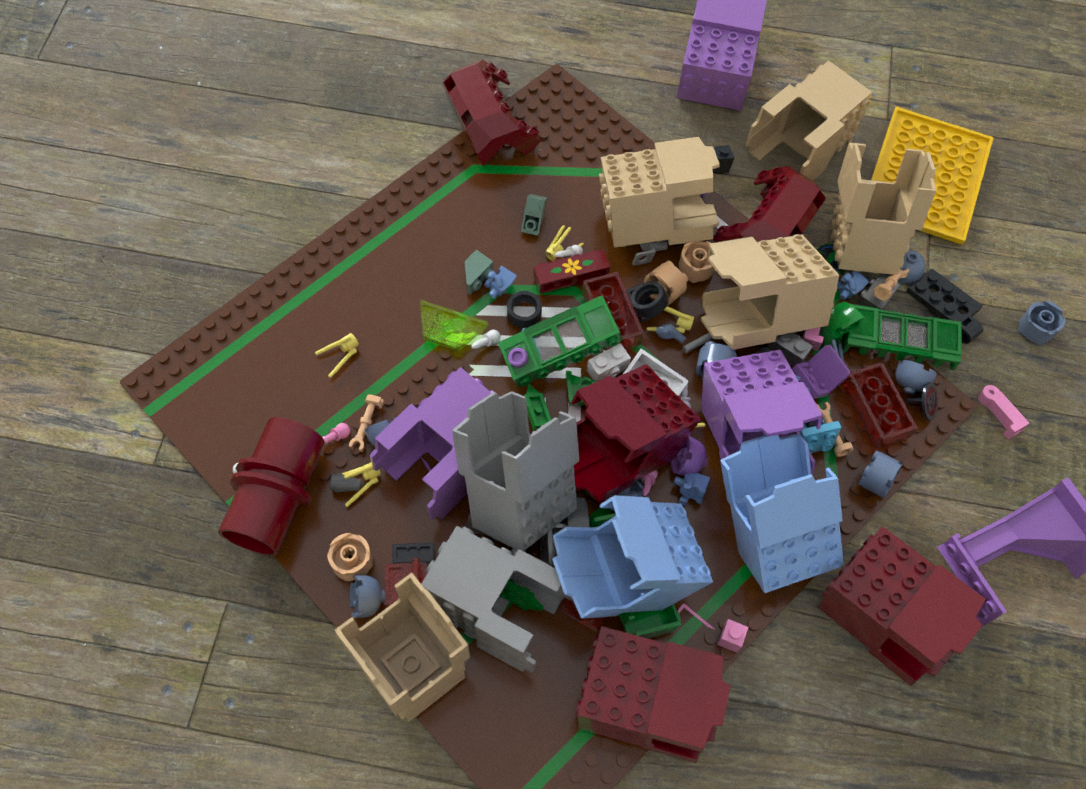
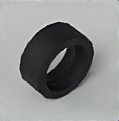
(524, 296)
(654, 307)

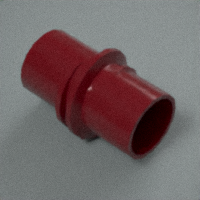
(271, 486)

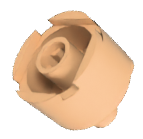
(695, 261)
(671, 280)
(353, 545)

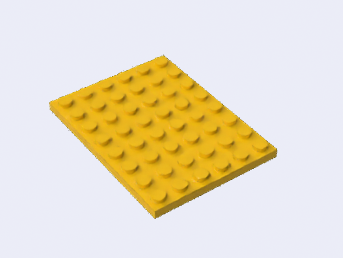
(959, 165)

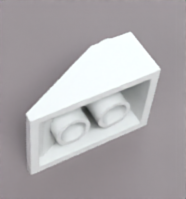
(670, 377)

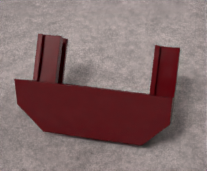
(484, 112)
(785, 211)

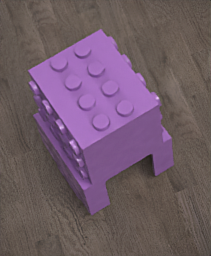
(721, 52)
(755, 399)
(430, 431)

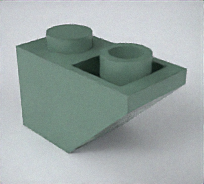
(534, 214)
(476, 270)

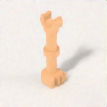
(884, 291)
(373, 402)
(841, 448)

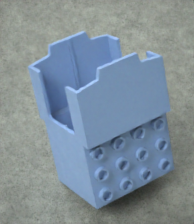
(780, 513)
(631, 562)

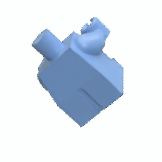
(501, 283)
(853, 284)
(692, 487)

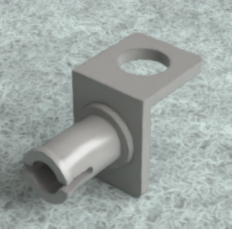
(649, 250)

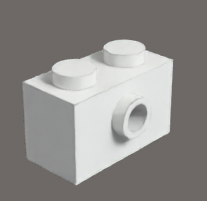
(608, 363)

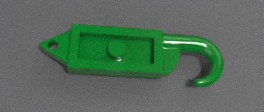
(536, 408)
(520, 596)

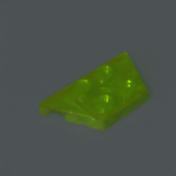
(449, 326)

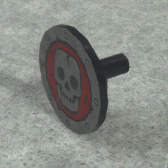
(927, 399)

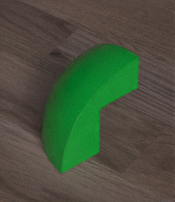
(842, 320)

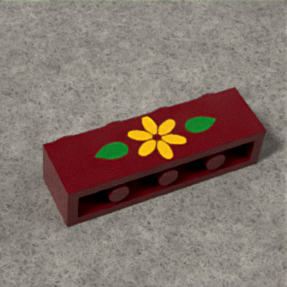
(570, 270)

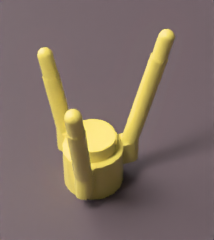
(555, 245)
(683, 321)
(348, 344)
(368, 473)

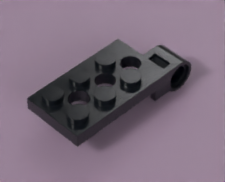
(960, 300)

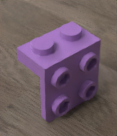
(822, 372)

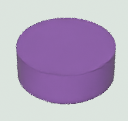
(518, 357)

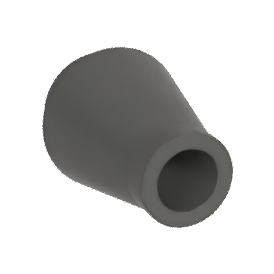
(340, 484)

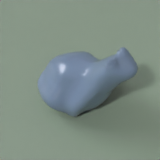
(669, 331)

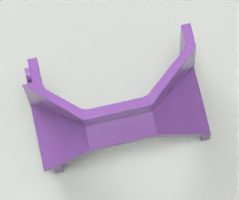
(1045, 527)

